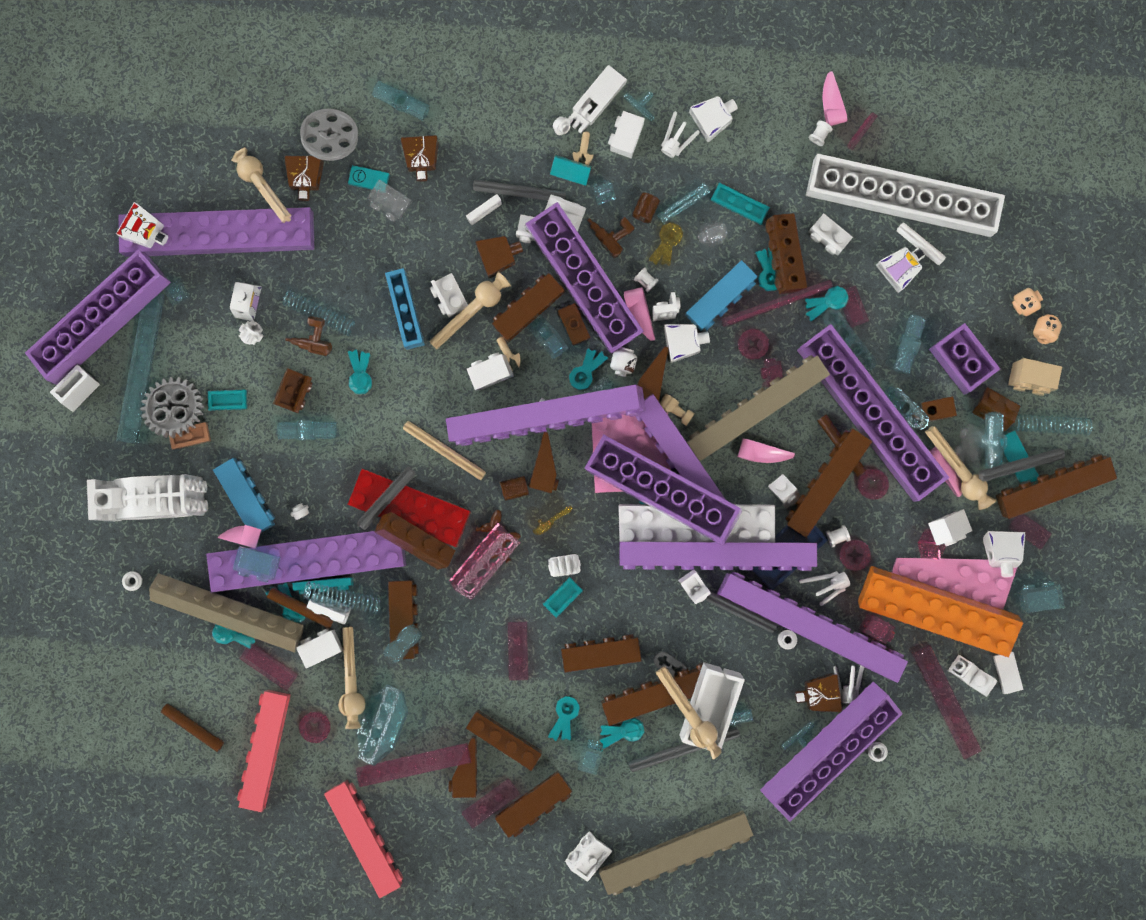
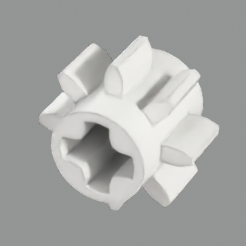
(250, 332)

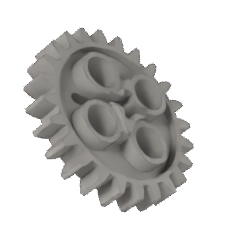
(171, 423)

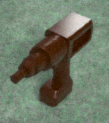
(609, 241)
(313, 344)

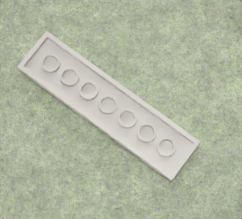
(647, 524)

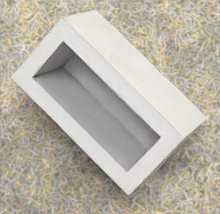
(627, 134)
(490, 371)
(74, 388)
(950, 528)
(319, 648)

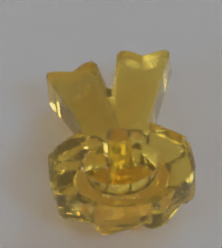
(670, 235)
(546, 525)

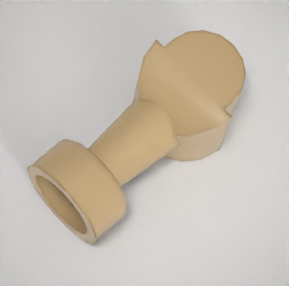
(671, 405)

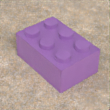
(964, 359)

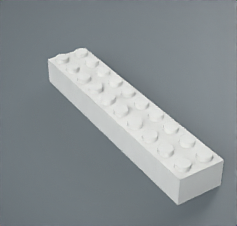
(905, 195)

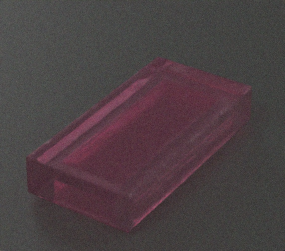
(861, 131)
(854, 309)
(1033, 532)

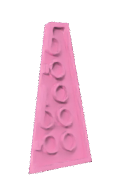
(963, 577)

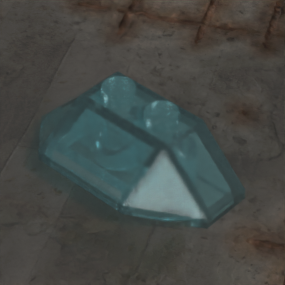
(382, 724)

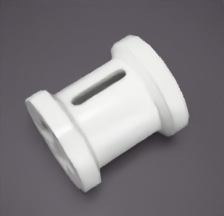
(820, 133)
(646, 279)
(838, 536)

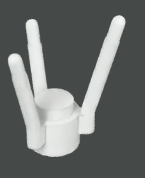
(671, 146)
(838, 583)
(850, 692)

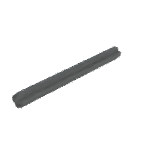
(673, 752)

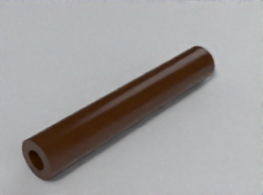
(834, 436)
(298, 606)
(192, 727)

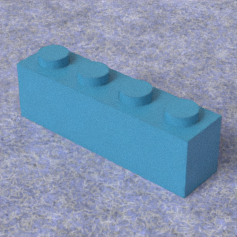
(717, 299)
(404, 309)
(243, 495)

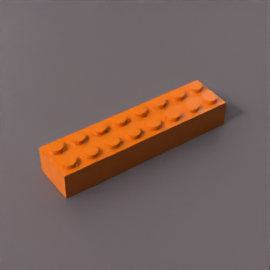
(940, 611)

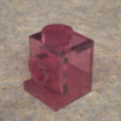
(771, 370)

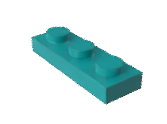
(342, 583)

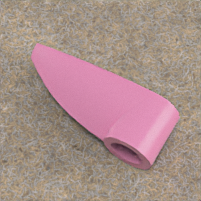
(832, 102)
(637, 304)
(762, 453)
(954, 481)
(242, 535)

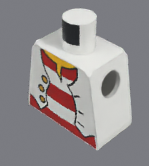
(141, 228)

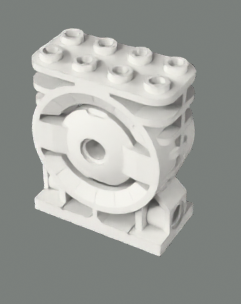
(146, 498)

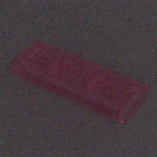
(518, 650)
(269, 666)
(490, 803)

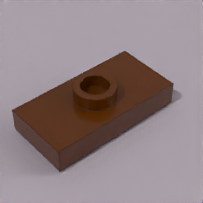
(573, 324)

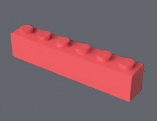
(264, 750)
(363, 838)

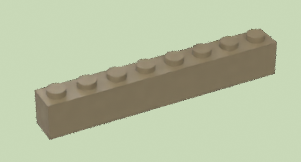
(758, 408)
(226, 612)
(676, 852)

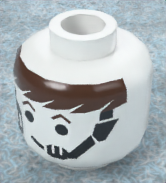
(623, 361)

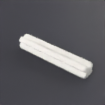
(919, 242)

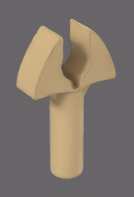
(583, 149)
(506, 351)

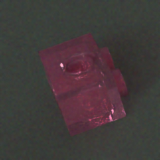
(877, 629)

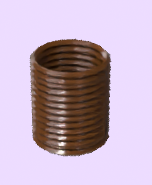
(646, 207)
(514, 488)

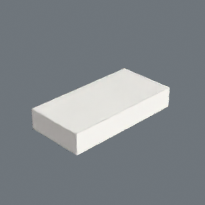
(484, 209)
(1008, 673)

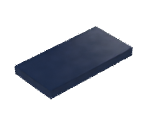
(774, 577)

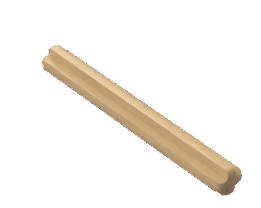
(444, 450)

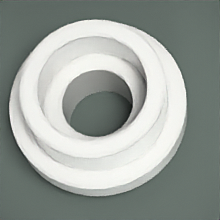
(561, 125)
(299, 511)
(126, 578)
(781, 637)
(883, 754)

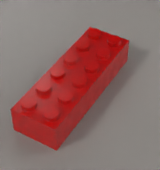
(422, 510)

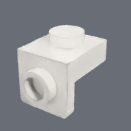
(785, 491)
(694, 587)

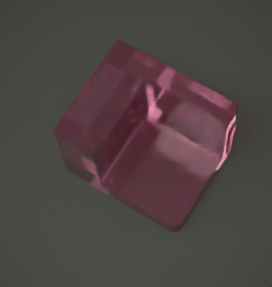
(928, 547)

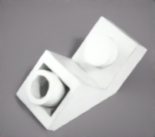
(972, 675)

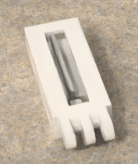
(602, 93)

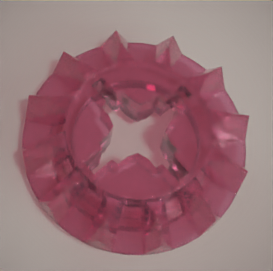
(753, 334)
(882, 485)
(860, 547)
(305, 727)

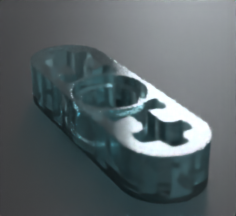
(914, 408)

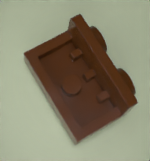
(293, 390)
(995, 402)

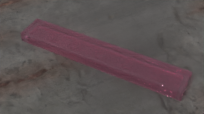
(777, 303)
(946, 702)
(413, 765)

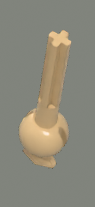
(251, 170)
(486, 294)
(971, 485)
(351, 703)
(703, 732)

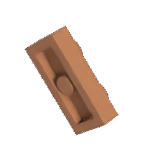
(196, 436)

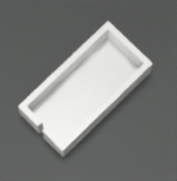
(714, 700)

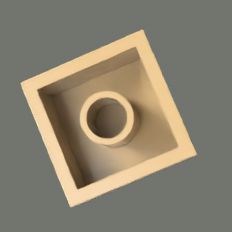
(1034, 376)

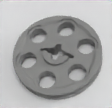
(334, 139)

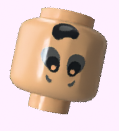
(1027, 302)
(1047, 328)

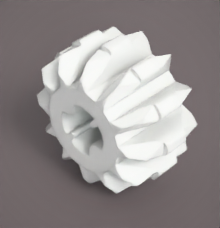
(564, 565)

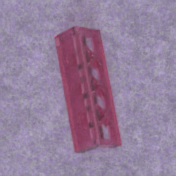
(480, 560)

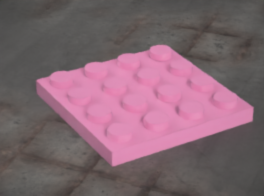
(631, 434)

